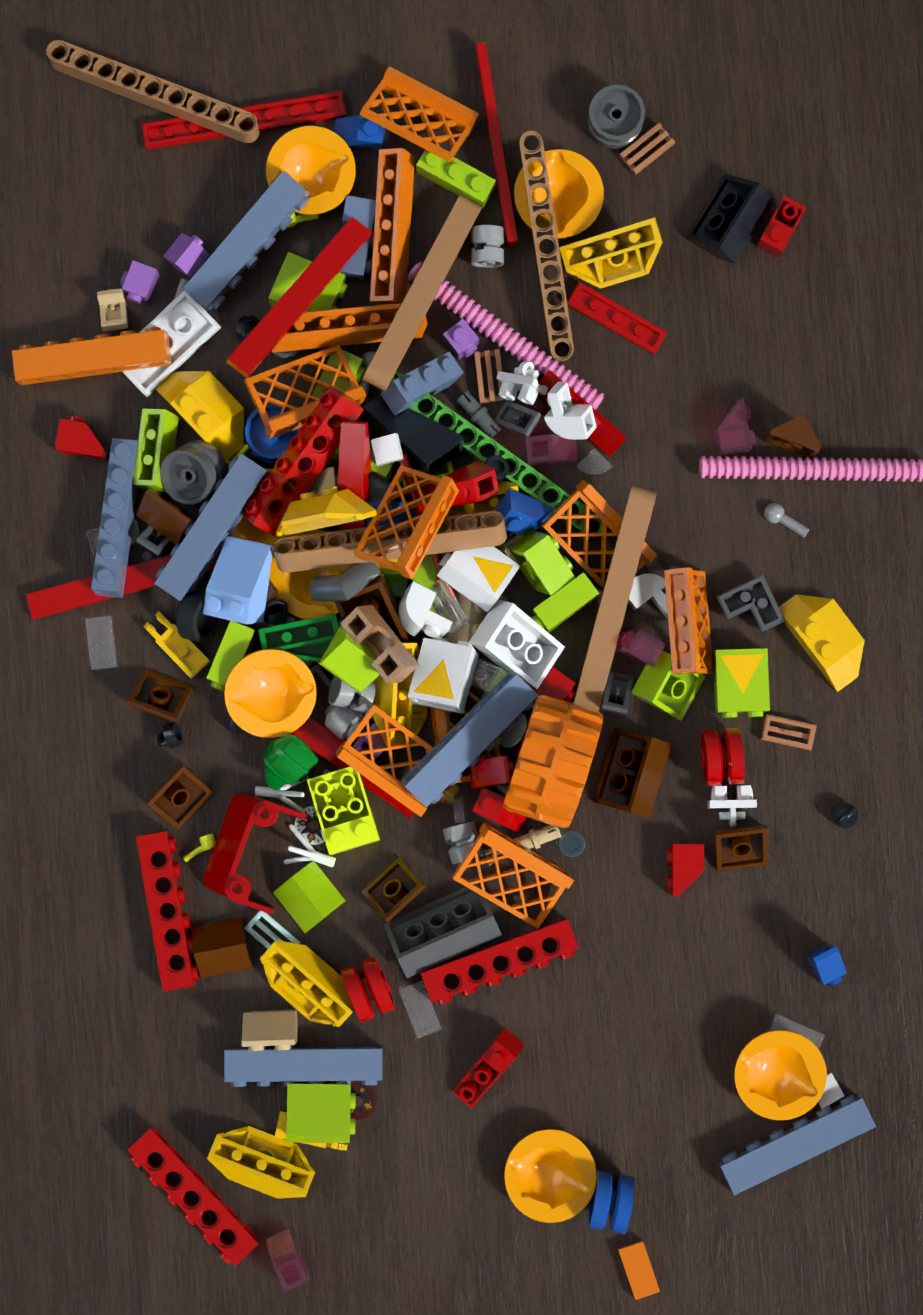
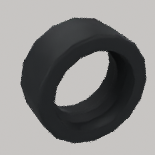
(187, 617)

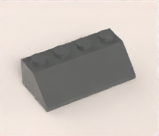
(441, 930)

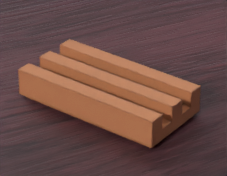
(663, 136)
(487, 354)
(810, 737)

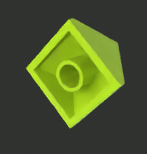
(350, 661)
(309, 896)

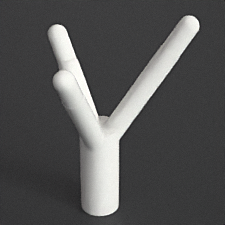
(262, 791)
(309, 855)

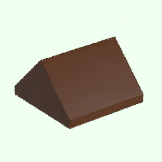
(795, 437)
(164, 516)
(160, 695)
(179, 796)
(740, 847)
(393, 889)
(220, 947)

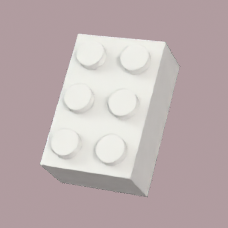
(516, 643)

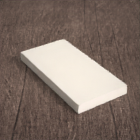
(187, 329)

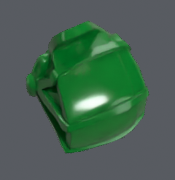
(287, 761)

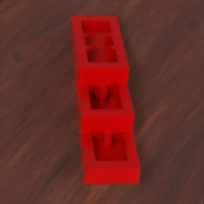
(354, 464)

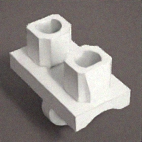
(523, 380)
(744, 800)

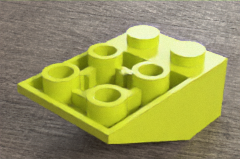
(343, 810)

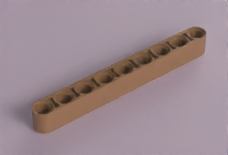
(144, 82)
(540, 234)
(422, 293)
(337, 547)
(615, 597)

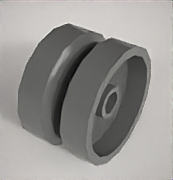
(603, 110)
(192, 471)

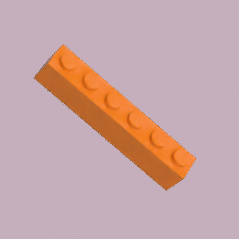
(392, 226)
(341, 327)
(91, 357)

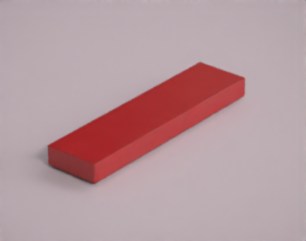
(616, 318)
(606, 435)

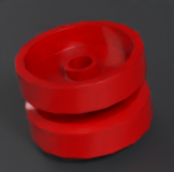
(725, 756)
(367, 989)

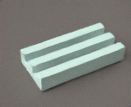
(273, 922)

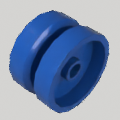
(263, 448)
(615, 1202)

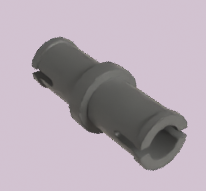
(478, 414)

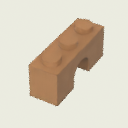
(369, 628)

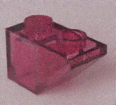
(733, 433)
(550, 450)
(639, 646)
(287, 1260)

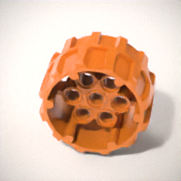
(553, 761)

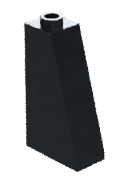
(422, 439)

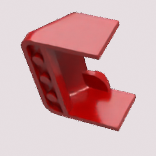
(221, 869)

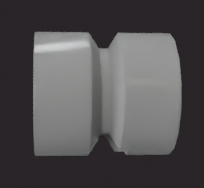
(487, 247)
(343, 695)
(461, 840)

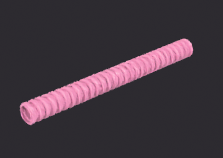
(509, 339)
(811, 468)

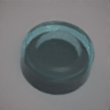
(572, 844)

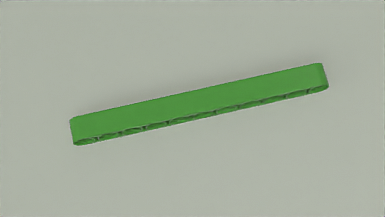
(522, 469)

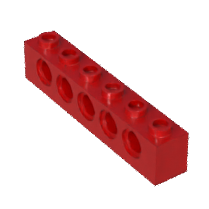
(302, 473)
(147, 847)
(434, 977)
(230, 1252)

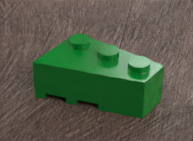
(303, 638)

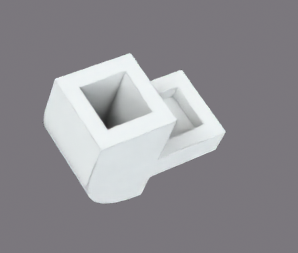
(568, 419)
(646, 588)
(415, 612)

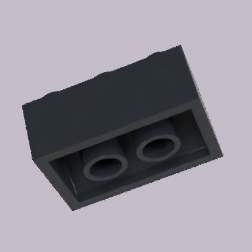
(730, 217)

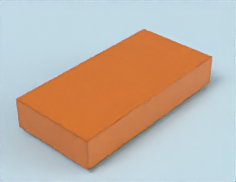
(638, 1270)

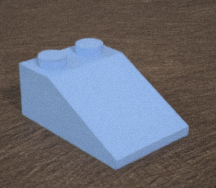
(239, 581)

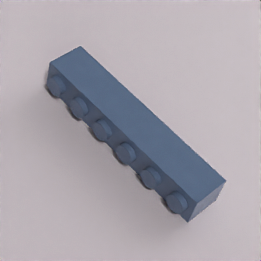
(247, 240)
(116, 520)
(209, 532)
(468, 738)
(303, 1064)
(796, 1144)

